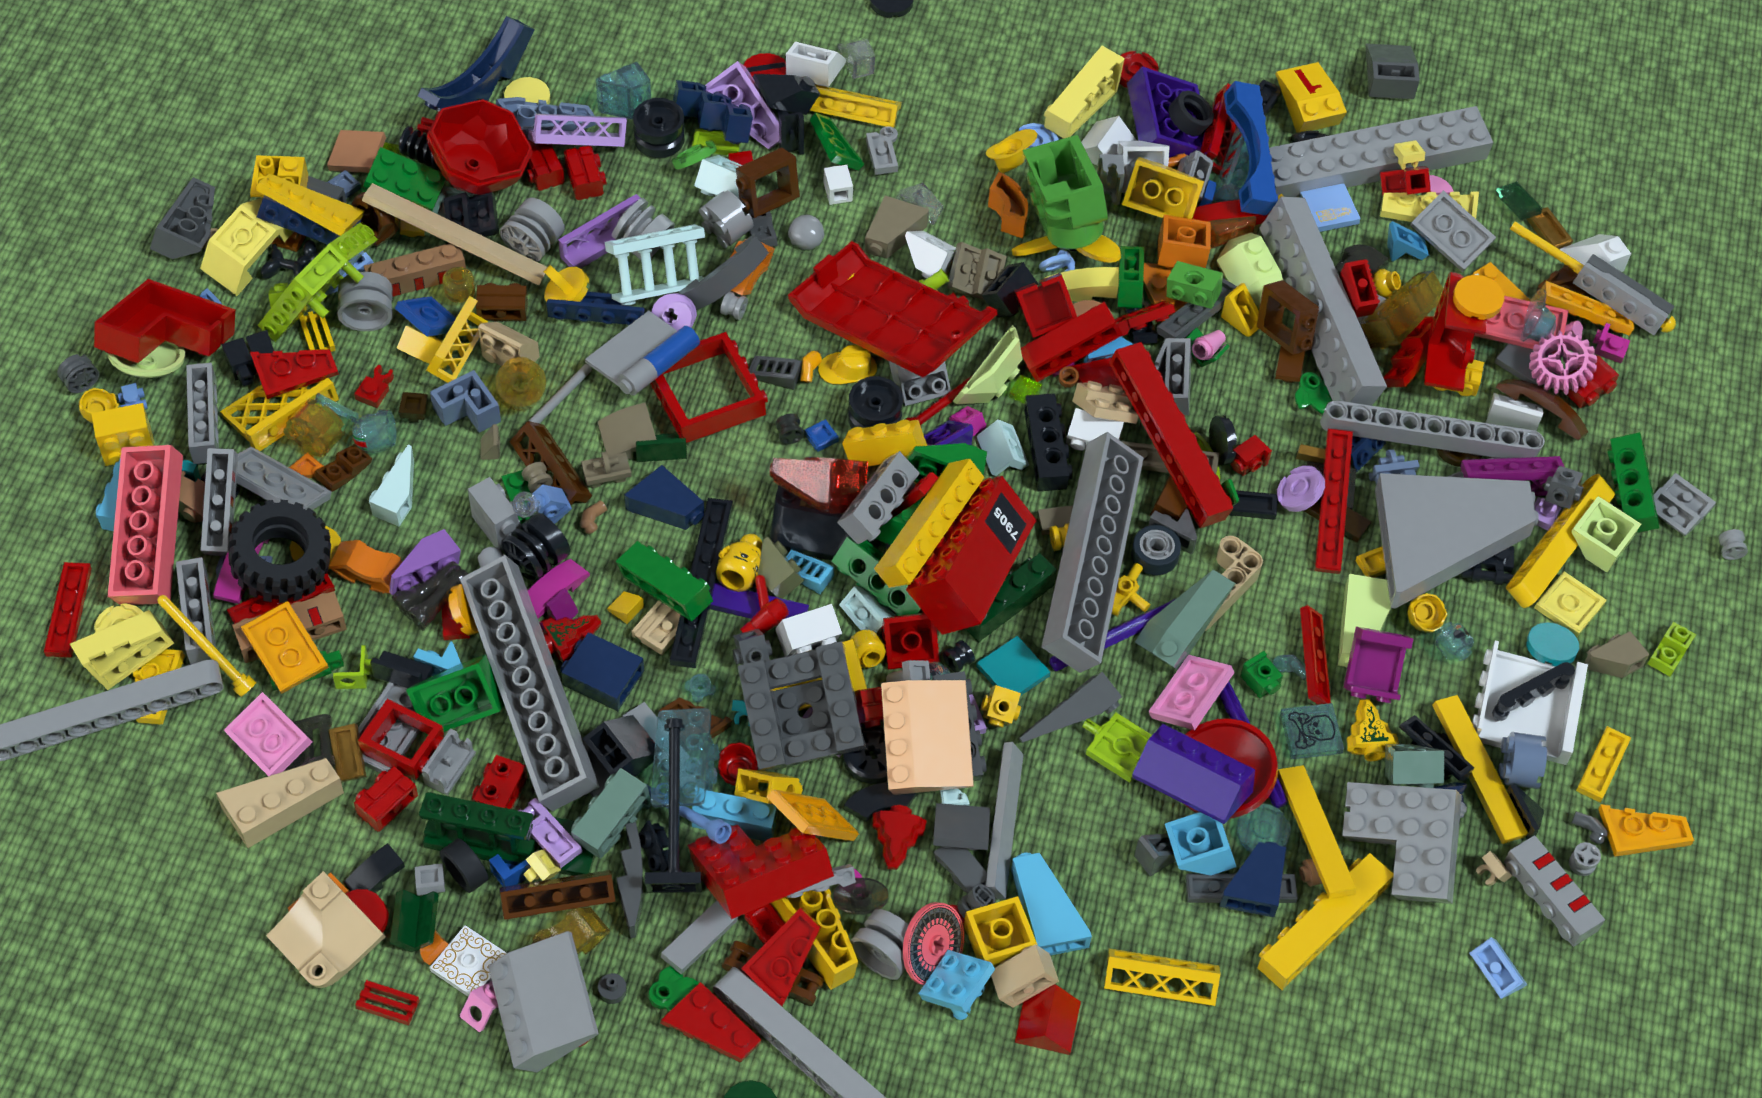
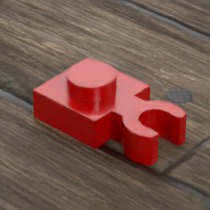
(374, 389)

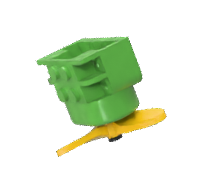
(1067, 201)

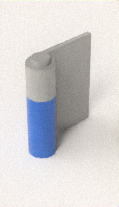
(642, 352)

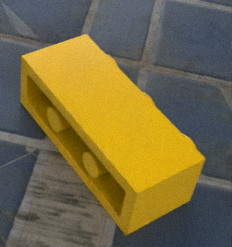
(882, 441)

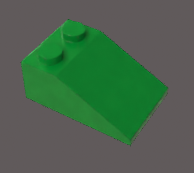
(937, 457)
(458, 694)

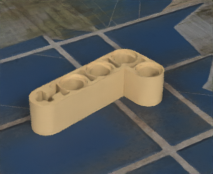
(1237, 570)

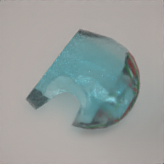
(375, 432)

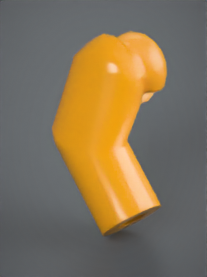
(809, 363)

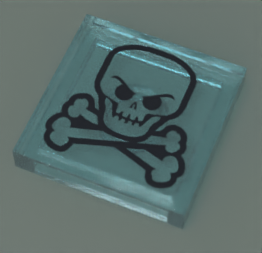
(1311, 731)

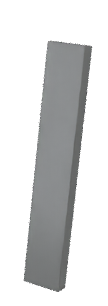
(1004, 820)

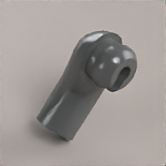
(1591, 823)

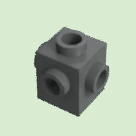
(1564, 487)
(751, 647)

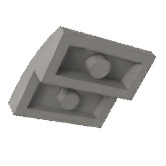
(1682, 504)

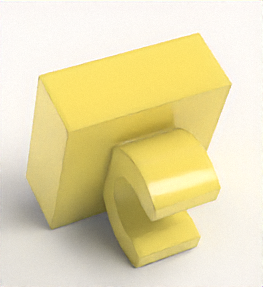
(1409, 152)
(541, 866)

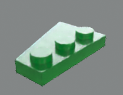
(834, 143)

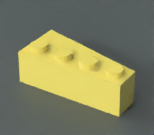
(1085, 93)

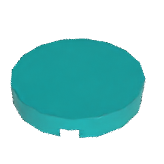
(1552, 644)

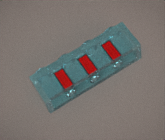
(1234, 170)

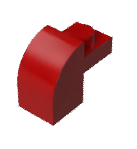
(1408, 180)

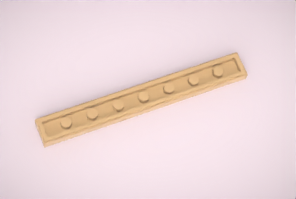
(454, 234)

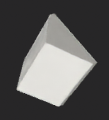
(1105, 136)
(1514, 413)

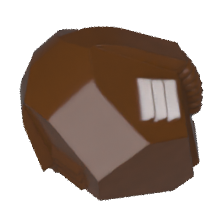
(380, 222)

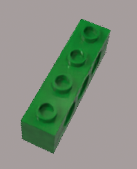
(1632, 449)
(848, 563)

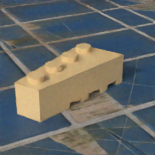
(279, 799)

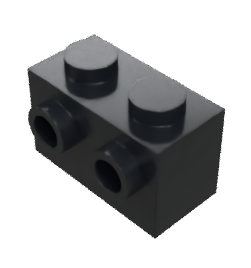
(1001, 292)

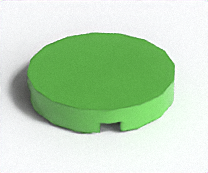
(693, 155)

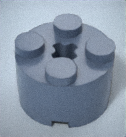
(1523, 759)

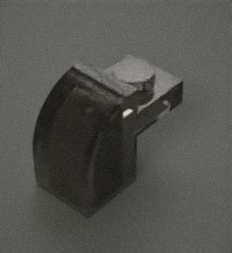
(1360, 252)

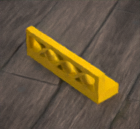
(856, 106)
(452, 337)
(1165, 967)

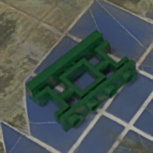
(482, 826)

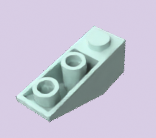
(394, 495)

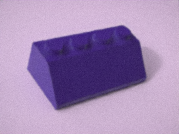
(1194, 774)

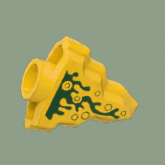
(1369, 733)

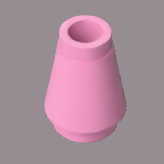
(1207, 345)

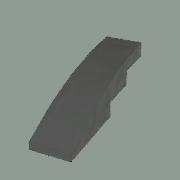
(631, 885)

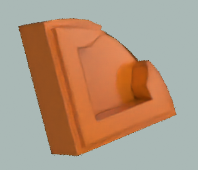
(306, 466)
(432, 951)

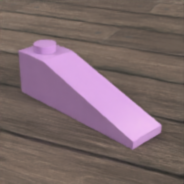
(741, 88)

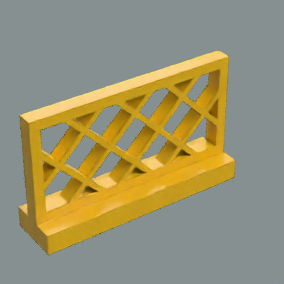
(271, 427)

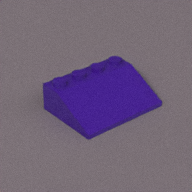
(1150, 101)

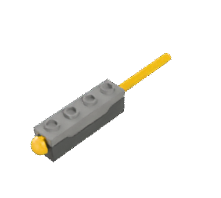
(1611, 287)

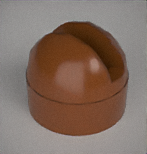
(1065, 374)

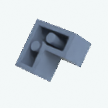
(466, 398)

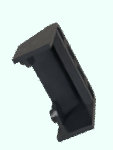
(806, 528)

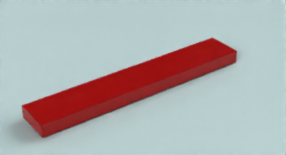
(1333, 501)

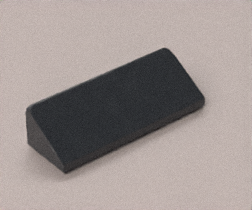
(1428, 738)

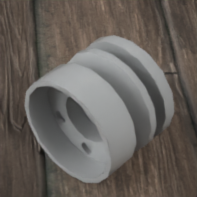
(639, 221)
(532, 229)

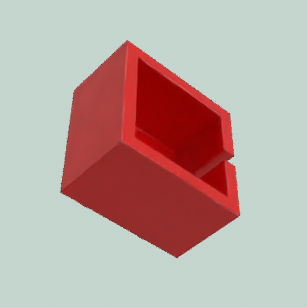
(1045, 305)

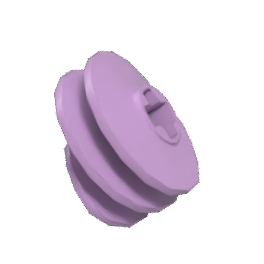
(680, 305)

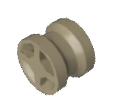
(536, 476)

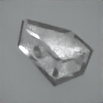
(859, 57)

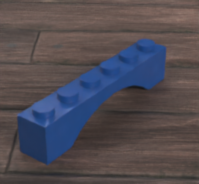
(1245, 108)

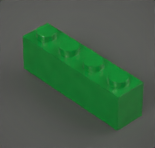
(665, 580)

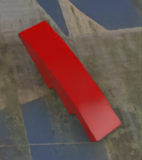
(1224, 210)
(1411, 355)

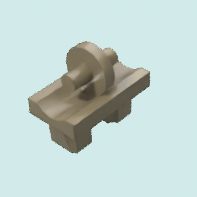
(606, 469)

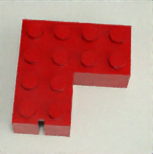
(163, 314)
(753, 876)

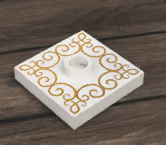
(466, 961)

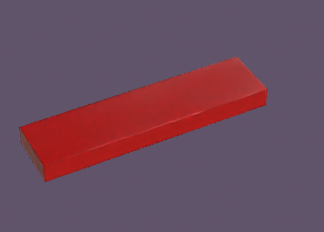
(256, 606)
(67, 609)
(1315, 655)

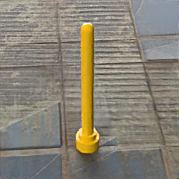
(241, 682)

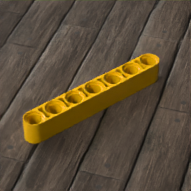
(1555, 546)

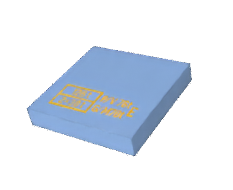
(1331, 207)

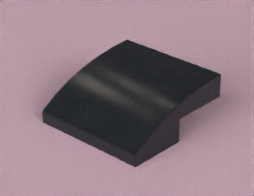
(473, 213)

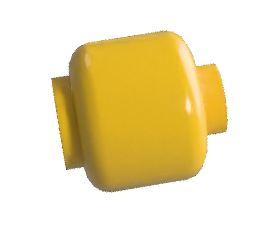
(869, 648)

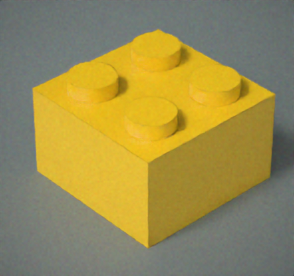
(121, 428)
(998, 930)

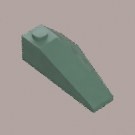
(1181, 623)

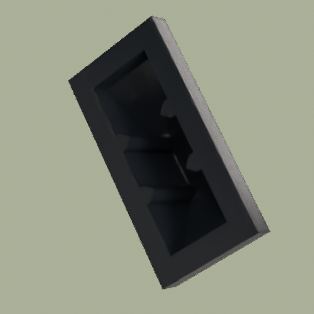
(1528, 810)

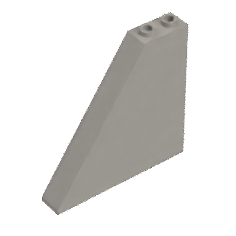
(1446, 526)

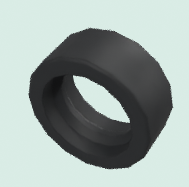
(1184, 120)
(464, 865)

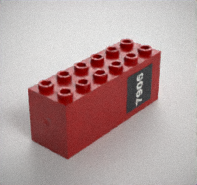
(973, 558)

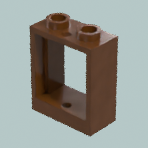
(787, 178)
(1273, 300)

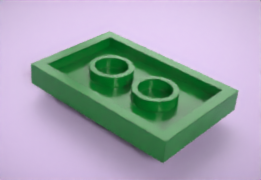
(406, 178)

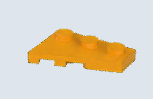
(1642, 832)

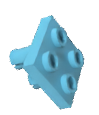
(957, 982)

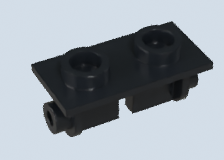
(653, 840)

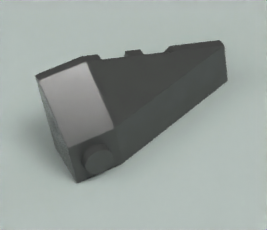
(187, 223)
(1085, 702)

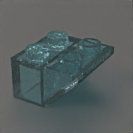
(623, 91)

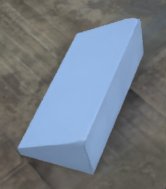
(1497, 968)

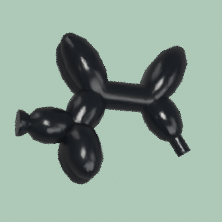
(277, 261)

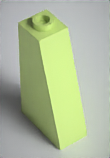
(1365, 606)

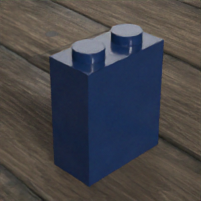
(602, 671)

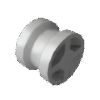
(734, 305)
(1733, 544)
(1590, 856)

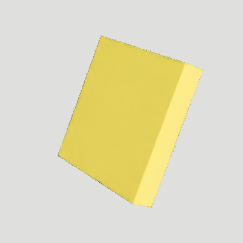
(1570, 603)

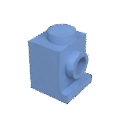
(552, 502)

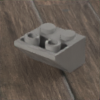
(919, 389)

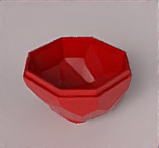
(479, 137)

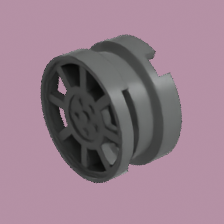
(76, 372)

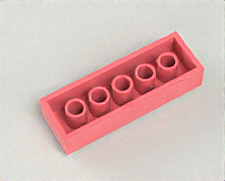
(145, 524)

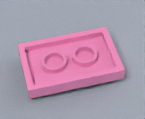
(1191, 692)
(267, 735)

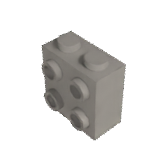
(492, 511)

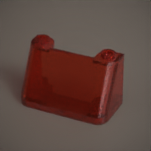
(821, 482)

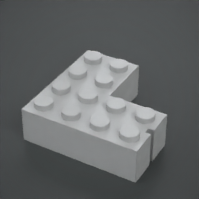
(1421, 826)

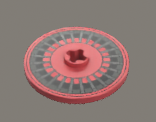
(928, 938)

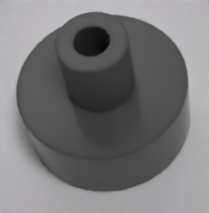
(612, 988)

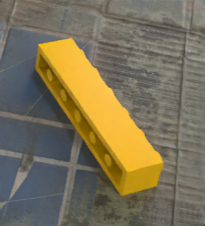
(929, 523)
(1323, 923)

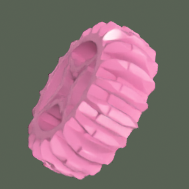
(1583, 358)

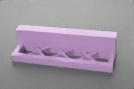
(598, 138)

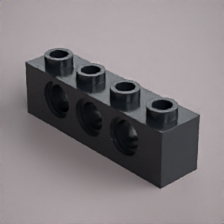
(1047, 475)

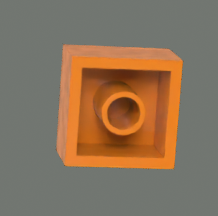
(1183, 241)

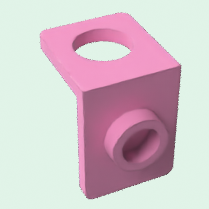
(485, 1000)

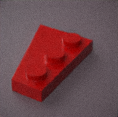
(292, 370)
(710, 1021)

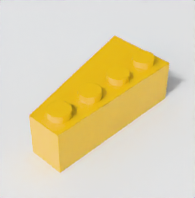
(832, 949)

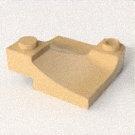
(325, 932)

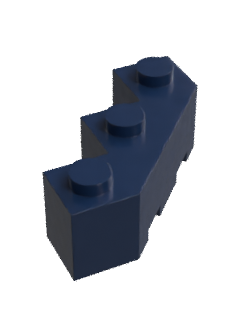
(714, 111)

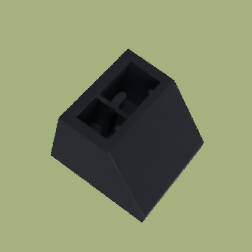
(622, 745)

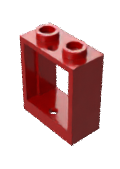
(381, 724)

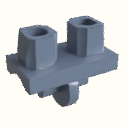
(1393, 465)

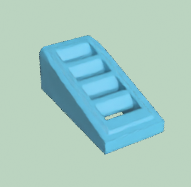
(825, 570)

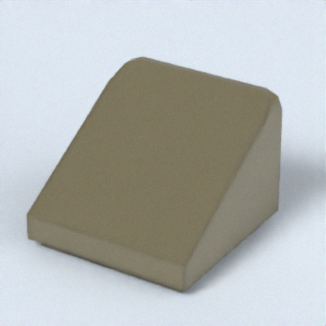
(491, 444)

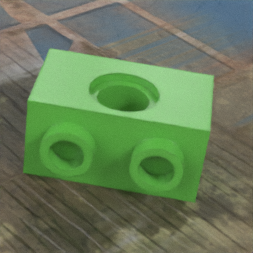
(1194, 284)

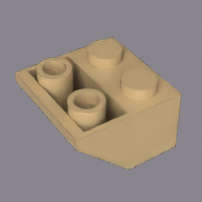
(503, 343)

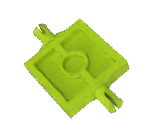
(1117, 744)

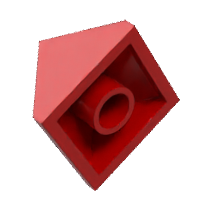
(909, 639)
(1049, 1020)

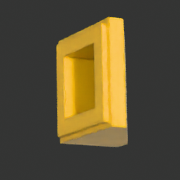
(626, 606)

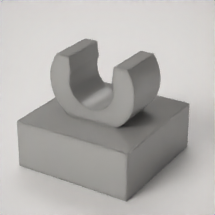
(429, 879)

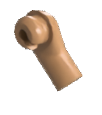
(590, 515)

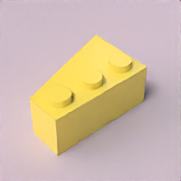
(122, 648)

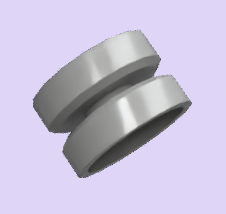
(365, 304)
(881, 944)

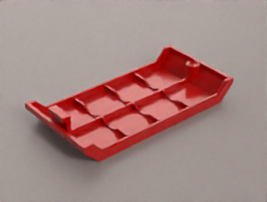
(886, 311)

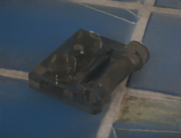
(307, 725)

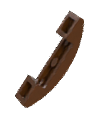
(1570, 423)

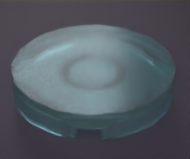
(337, 407)
(1263, 825)

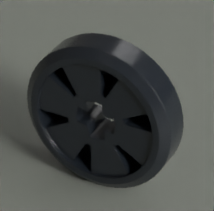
(861, 764)

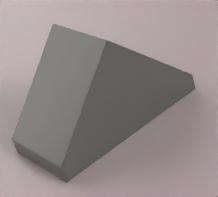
(1154, 852)

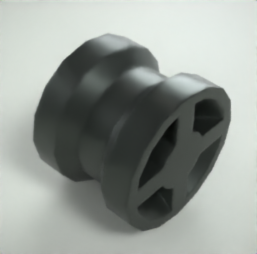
(789, 428)

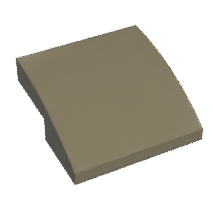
(974, 269)
(624, 428)

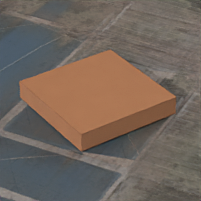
(355, 150)

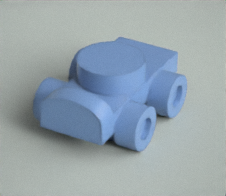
(132, 395)

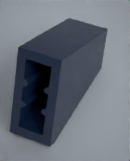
(665, 500)
(1257, 882)

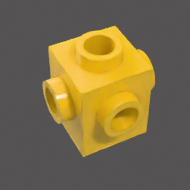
(1007, 699)

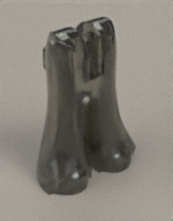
(429, 597)

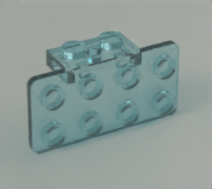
(696, 758)

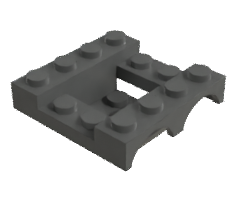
(777, 729)

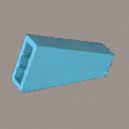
(1047, 907)

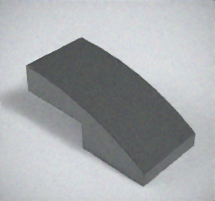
(764, 229)
(963, 866)

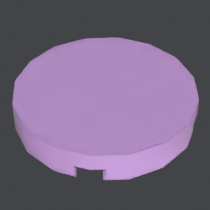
(1301, 488)

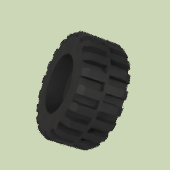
(279, 521)

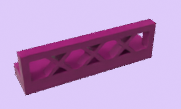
(1519, 469)

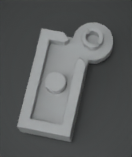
(882, 150)

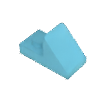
(439, 664)

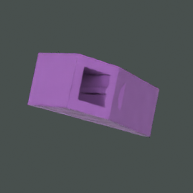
(424, 561)

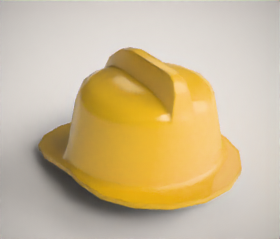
(1009, 152)
(847, 366)

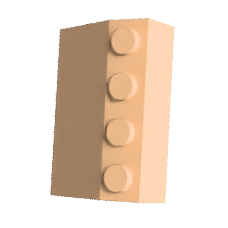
(927, 735)

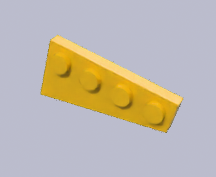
(313, 205)

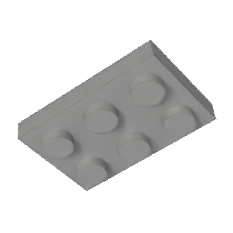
(1453, 231)

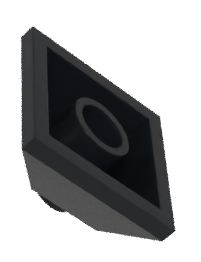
(787, 92)

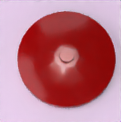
(1247, 746)

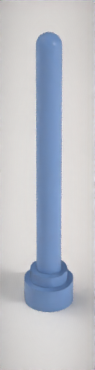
(716, 829)

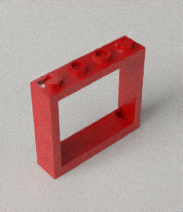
(720, 418)

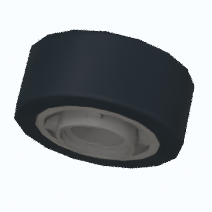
(1157, 538)

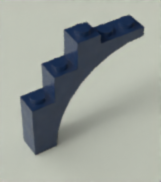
(480, 79)

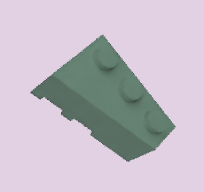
(1414, 765)
(610, 812)

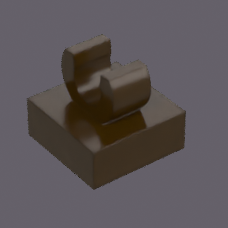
(413, 406)

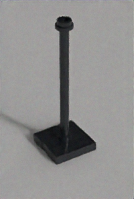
(673, 879)

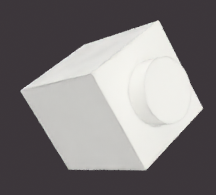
(838, 184)

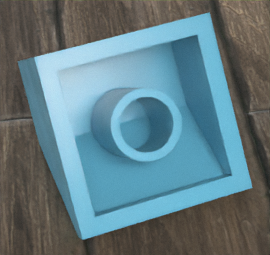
(1200, 844)

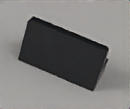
(400, 669)

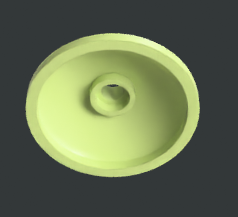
(158, 363)

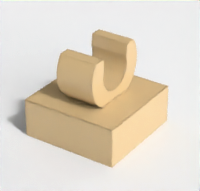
(1496, 868)

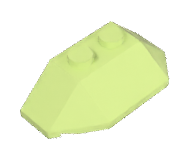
(1249, 262)
(994, 371)

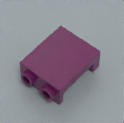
(1376, 664)

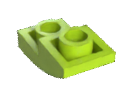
(1671, 649)

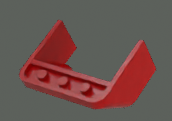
(1450, 341)

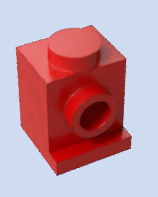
(1251, 456)

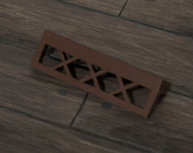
(552, 457)

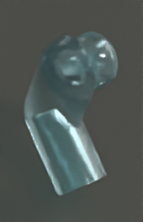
(1290, 663)

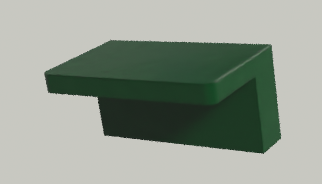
(663, 448)
(414, 920)

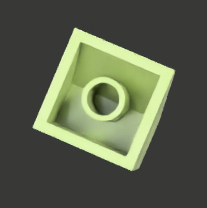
(1604, 533)

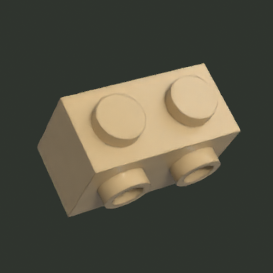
(1024, 975)

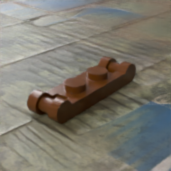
(805, 996)

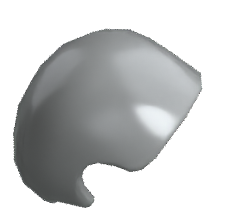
(806, 232)

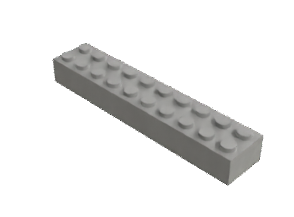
(1363, 153)
(1338, 338)
(1093, 553)
(529, 683)

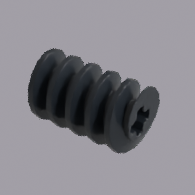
(416, 147)

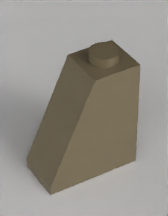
(891, 224)

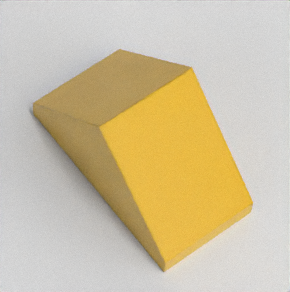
(1241, 310)

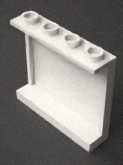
(1547, 716)

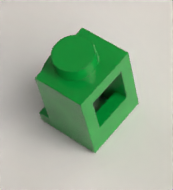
(1261, 675)

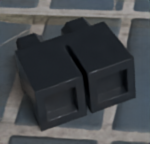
(240, 359)

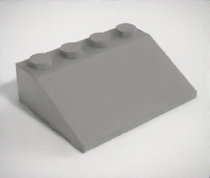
(543, 1002)

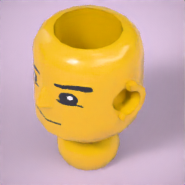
(740, 563)

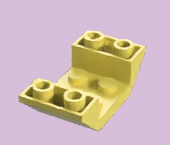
(239, 245)

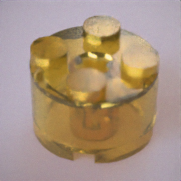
(529, 372)
(314, 428)

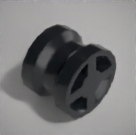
(958, 656)

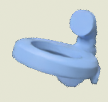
(1059, 261)

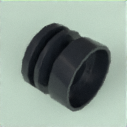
(536, 546)

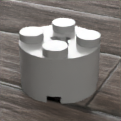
(725, 218)

